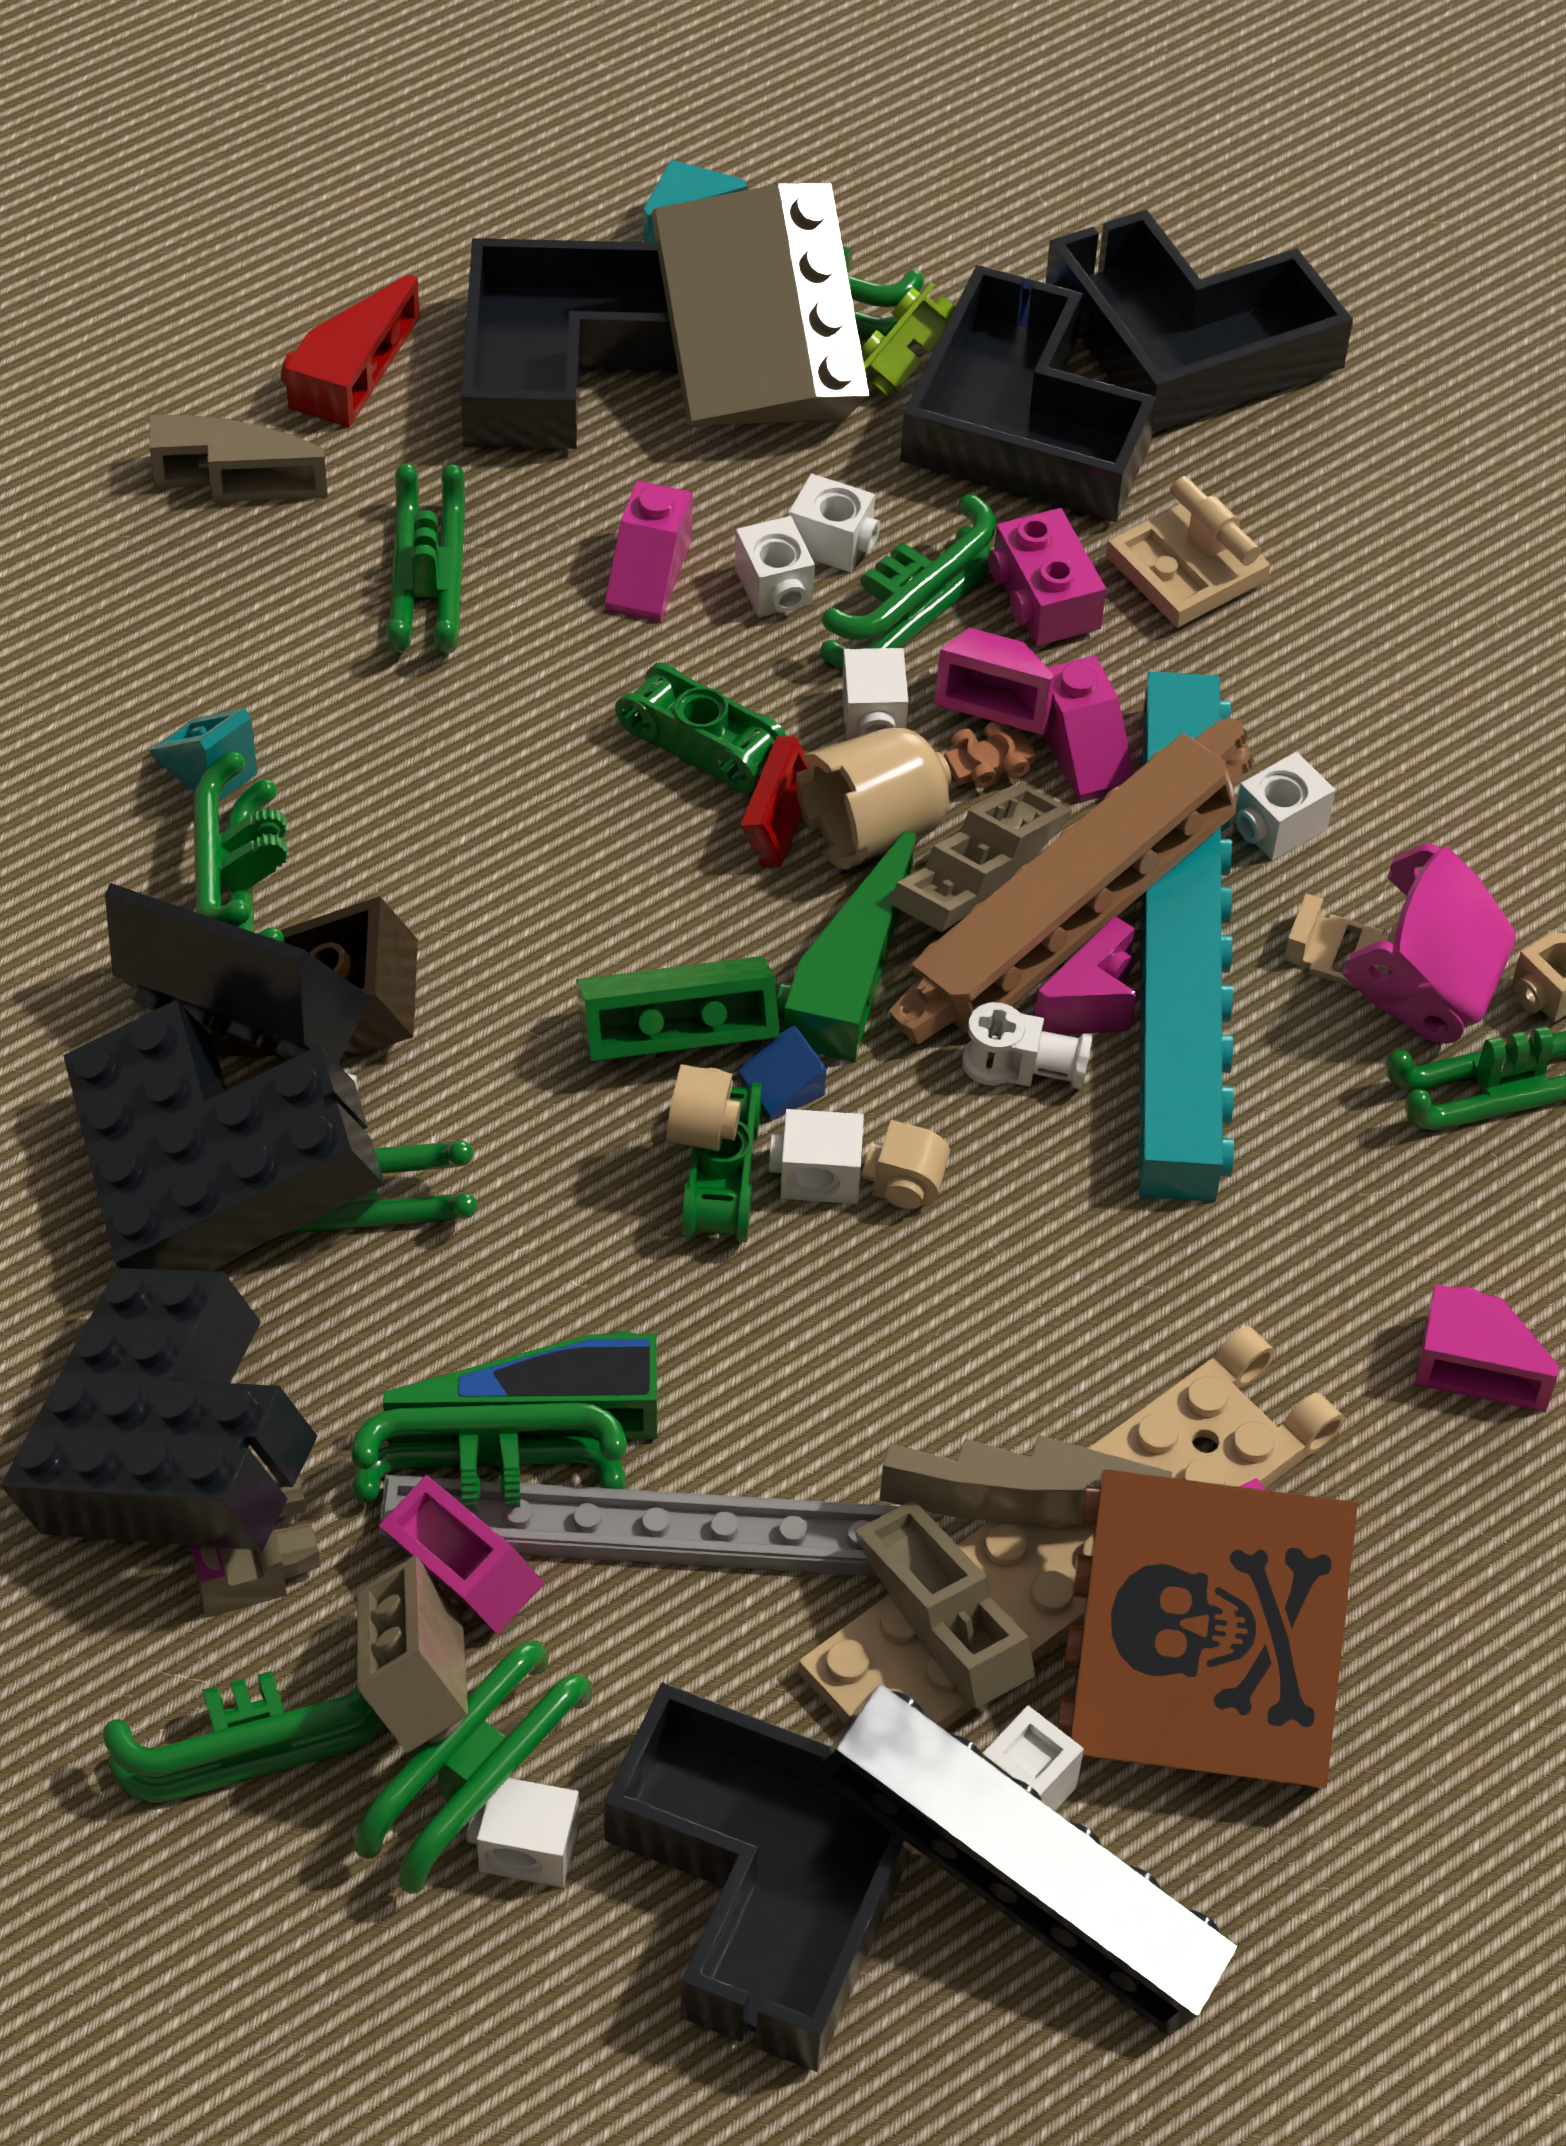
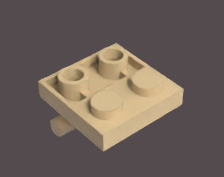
(1189, 556)

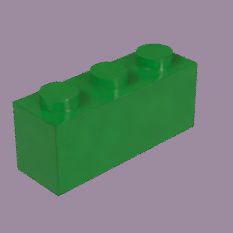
(677, 1008)

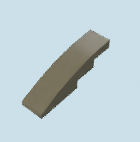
(981, 857)
(1000, 1483)

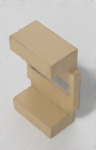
(1317, 940)

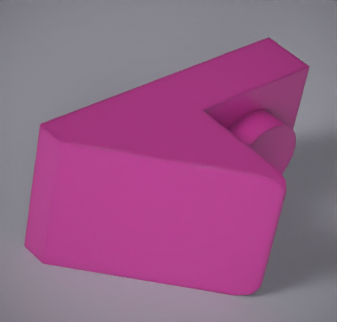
(1089, 988)

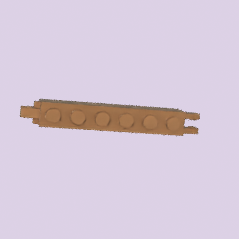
(1078, 882)

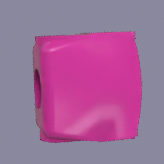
(1444, 949)

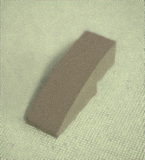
(234, 459)
(947, 1603)

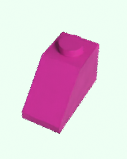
(649, 550)
(995, 681)
(1088, 729)
(1483, 1351)
(462, 1554)

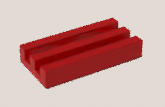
(774, 806)

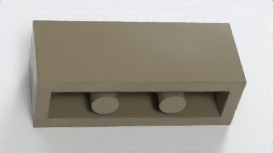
(411, 1655)

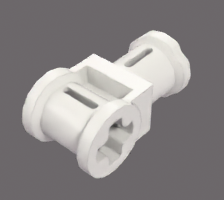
(1021, 1049)

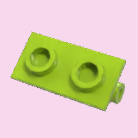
(918, 321)

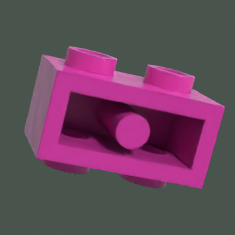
(1047, 576)

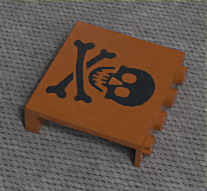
(1209, 1627)

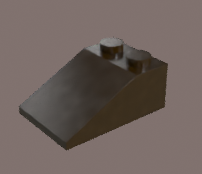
(370, 951)

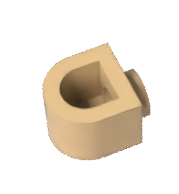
(1542, 976)
(702, 1108)
(907, 1165)

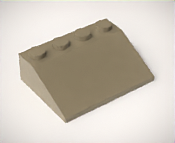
(761, 306)

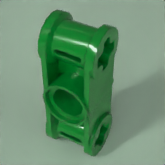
(699, 726)
(719, 1181)

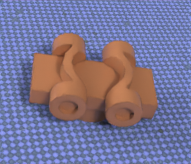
(989, 759)

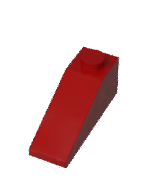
(350, 353)

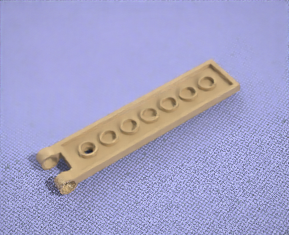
(1035, 1565)

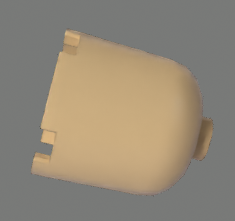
(872, 792)

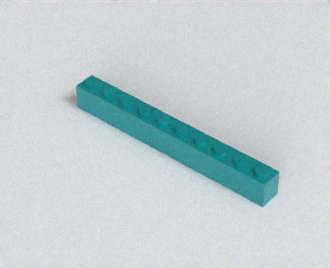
(1182, 981)

